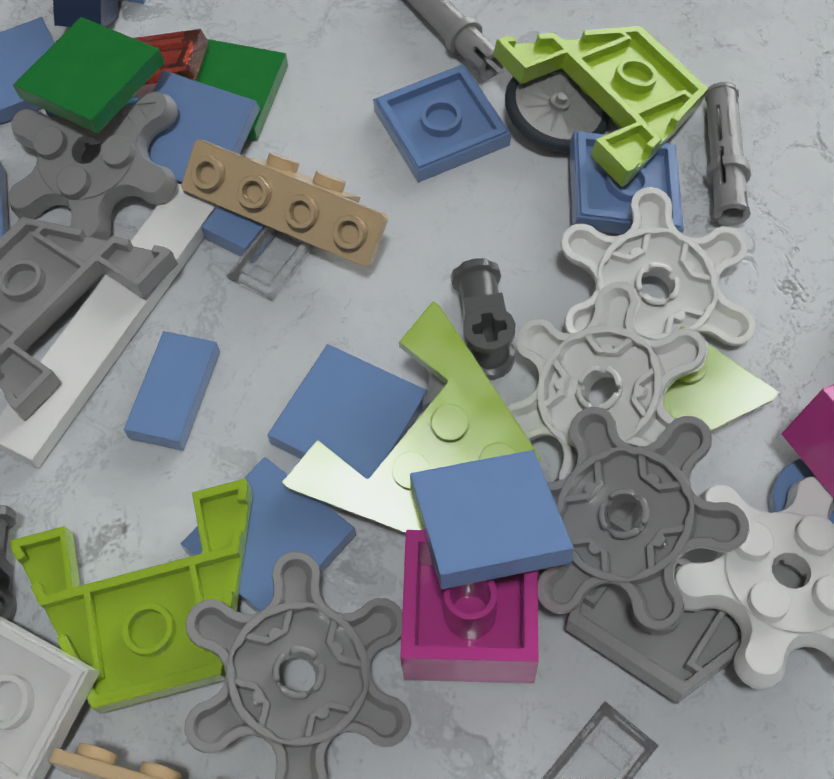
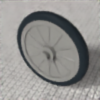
(551, 110)

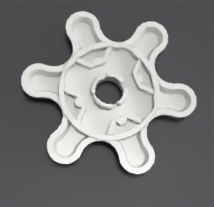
(684, 263)
(603, 349)
(742, 582)

